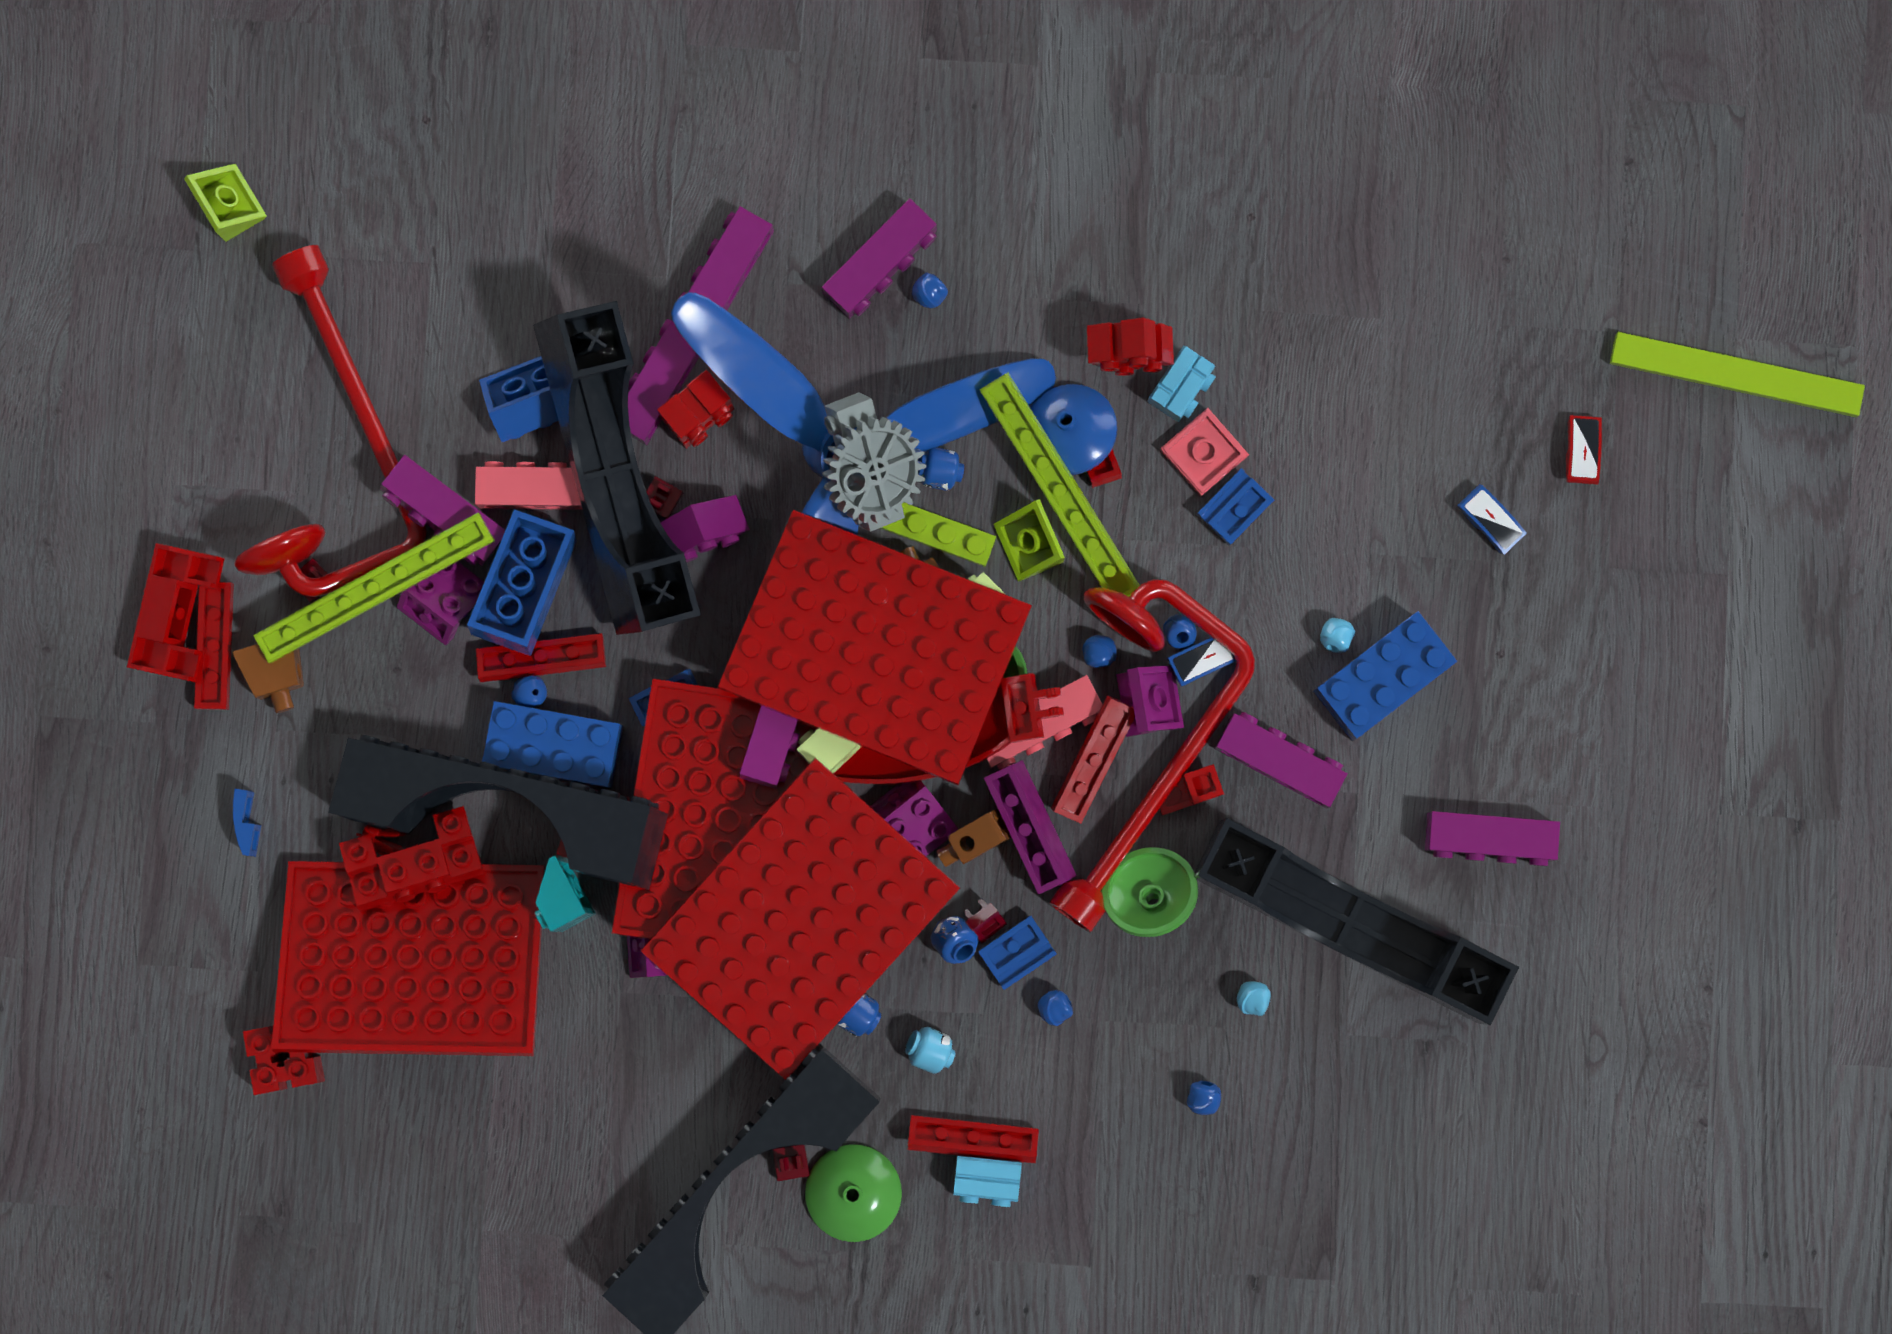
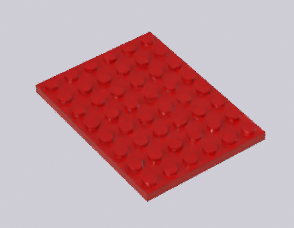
(875, 647)
(692, 770)
(800, 918)
(410, 975)

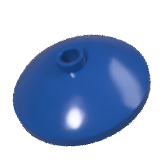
(1092, 429)

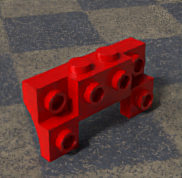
(168, 610)
(413, 869)

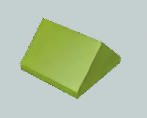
(226, 200)
(1029, 541)

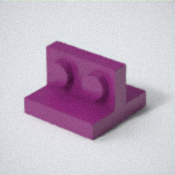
(1154, 699)

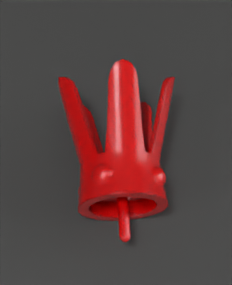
(382, 845)

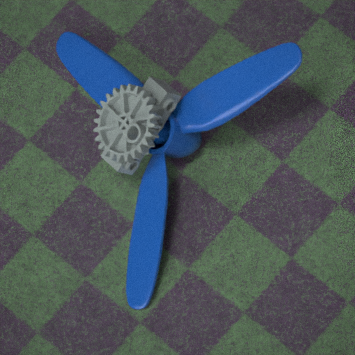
(862, 461)

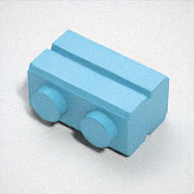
(1181, 384)
(987, 1179)

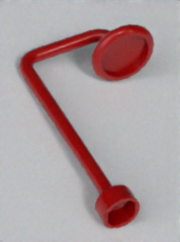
(304, 274)
(1082, 899)

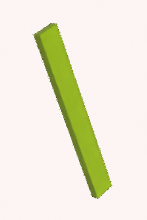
(1737, 374)
(1058, 485)
(374, 588)

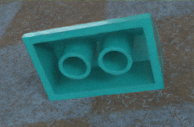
(561, 897)

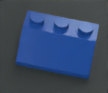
(519, 399)

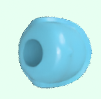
(1337, 635)
(1253, 998)

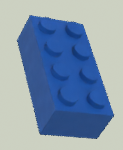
(522, 582)
(1385, 676)
(553, 744)

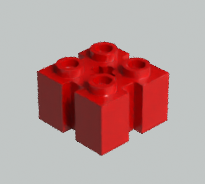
(1130, 346)
(697, 410)
(270, 1072)

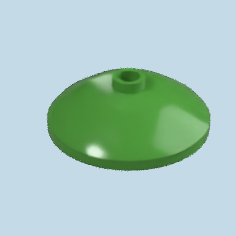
(1148, 876)
(859, 1169)

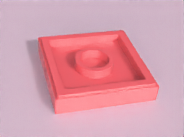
(1204, 452)

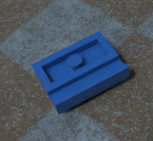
(1235, 507)
(1017, 952)

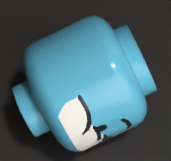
(930, 1050)

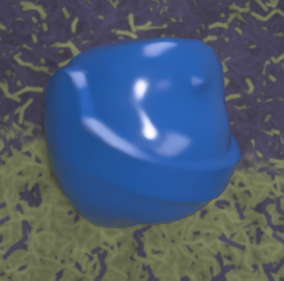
(929, 291)
(1180, 631)
(1099, 651)
(529, 691)
(1055, 1007)
(1204, 1098)

